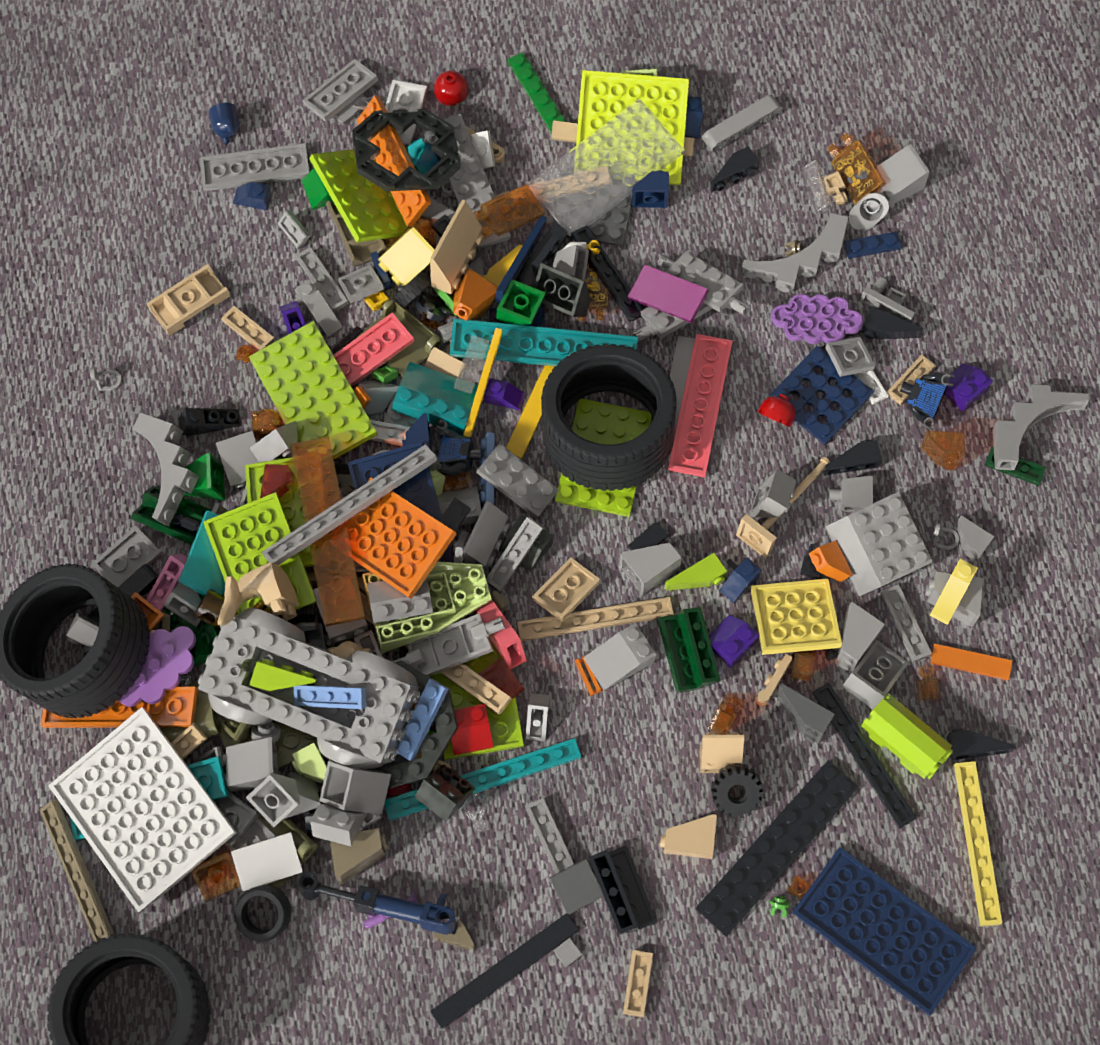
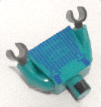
(421, 153)

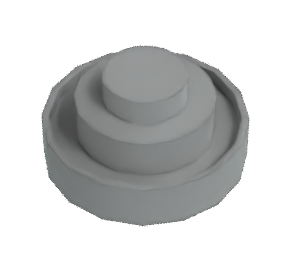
(265, 730)

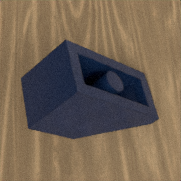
(693, 117)
(253, 195)
(740, 580)

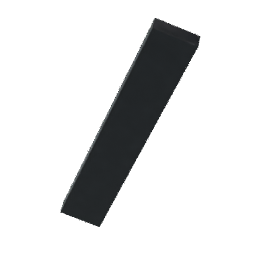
(609, 275)

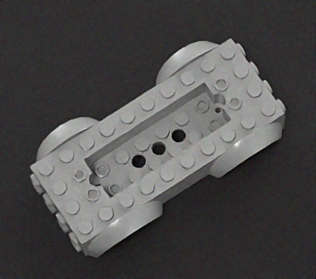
(345, 735)

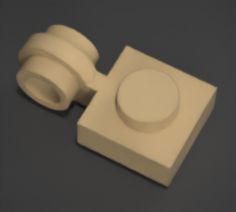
(835, 184)

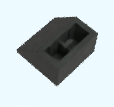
(444, 792)

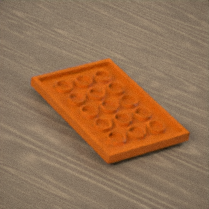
(397, 542)

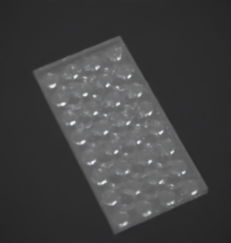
(605, 167)

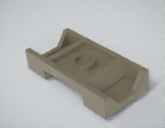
(358, 252)

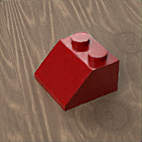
(472, 731)

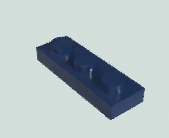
(872, 245)

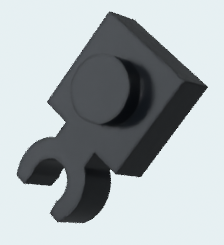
(808, 568)

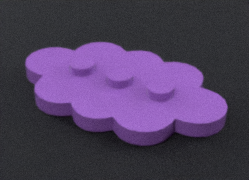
(816, 319)
(164, 665)

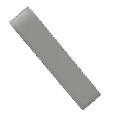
(741, 122)

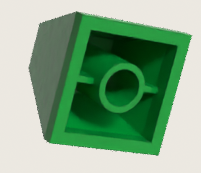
(210, 480)

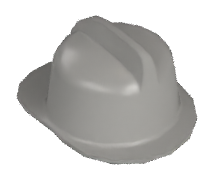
(868, 211)

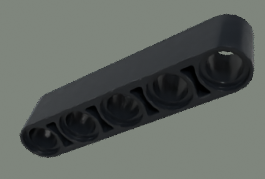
(139, 582)

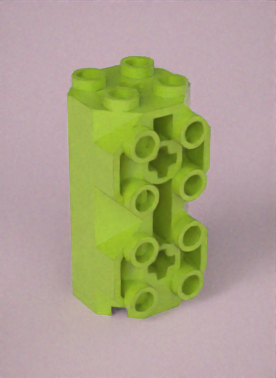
(907, 737)

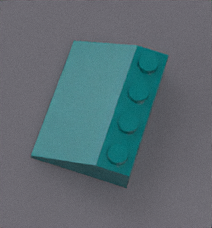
(433, 393)
(201, 567)

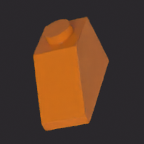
(831, 562)

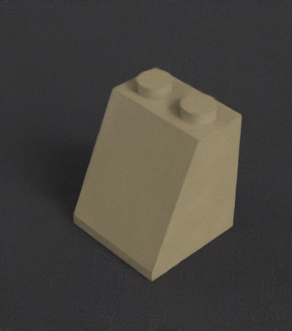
(365, 851)

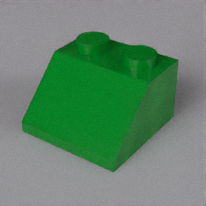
(315, 190)
(519, 304)

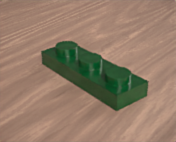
(1024, 470)

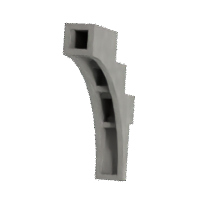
(805, 262)
(1023, 415)
(172, 459)

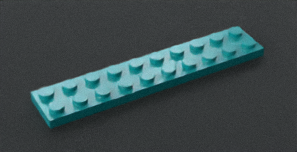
(530, 343)

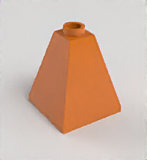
(473, 296)

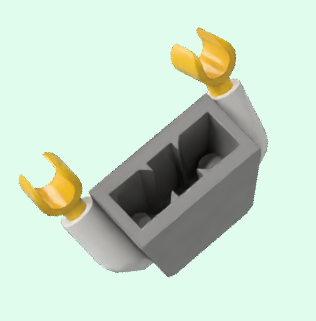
(574, 259)

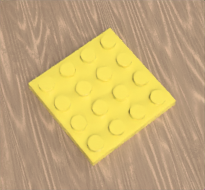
(795, 616)

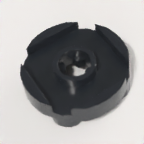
(433, 306)

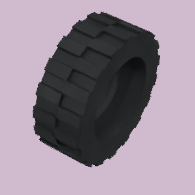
(413, 288)

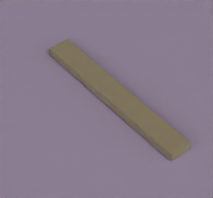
(76, 870)

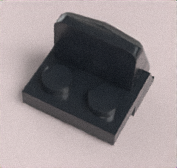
(312, 629)

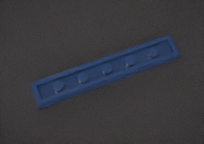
(521, 257)

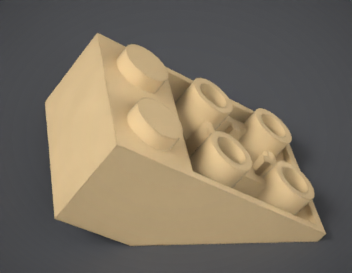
(720, 750)

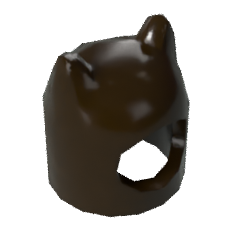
(210, 607)

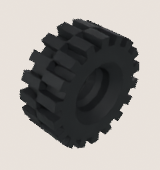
(737, 776)

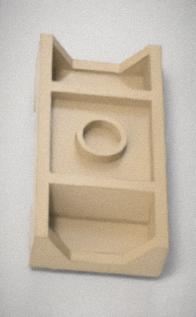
(187, 299)

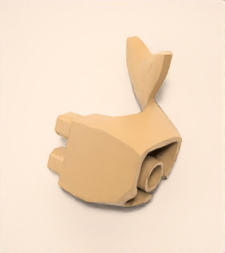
(265, 582)

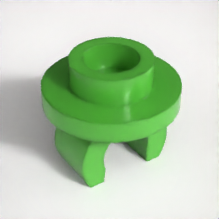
(779, 902)

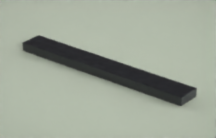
(865, 757)
(504, 971)

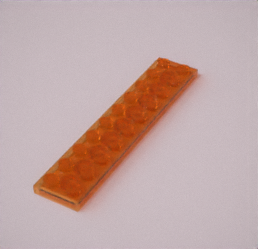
(331, 552)

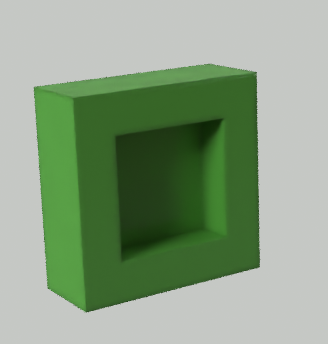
(385, 374)

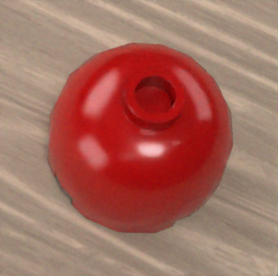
(451, 88)
(778, 409)

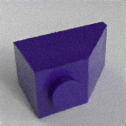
(292, 316)
(504, 394)

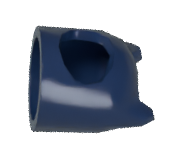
(224, 120)

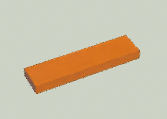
(971, 662)

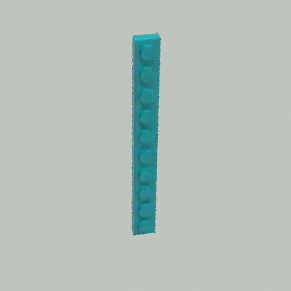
(495, 775)

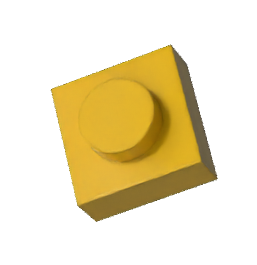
(376, 300)

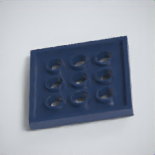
(836, 419)

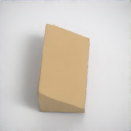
(443, 363)

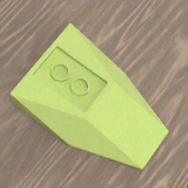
(454, 593)

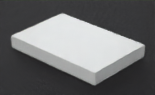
(266, 861)

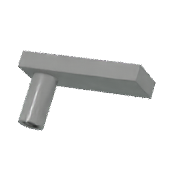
(873, 298)

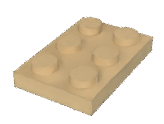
(566, 589)

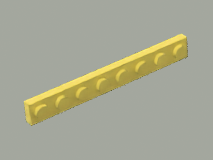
(978, 844)

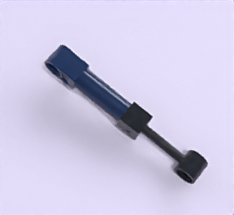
(371, 902)

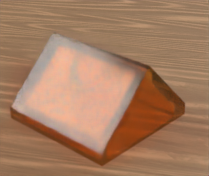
(216, 876)

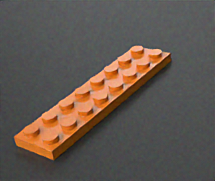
(396, 159)
(173, 711)

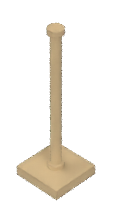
(757, 535)

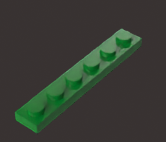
(535, 90)

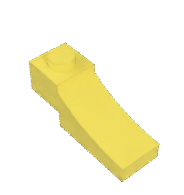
(953, 591)

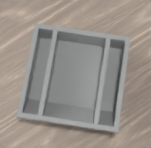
(879, 543)

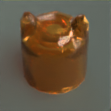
(264, 422)

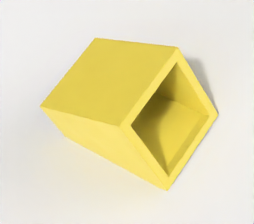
(406, 257)

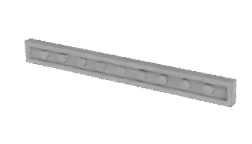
(349, 506)

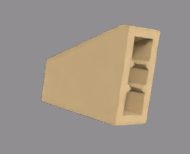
(691, 838)

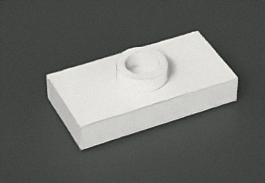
(484, 149)

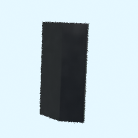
(622, 890)

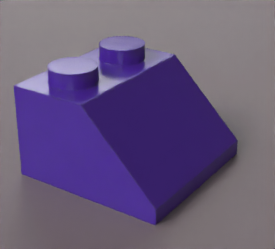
(967, 386)
(732, 640)

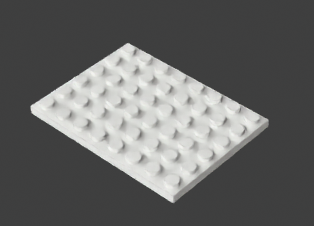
(142, 809)

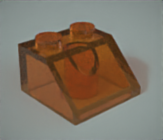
(944, 448)

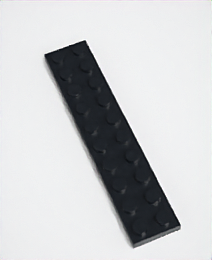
(776, 848)

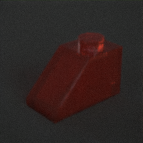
(276, 479)

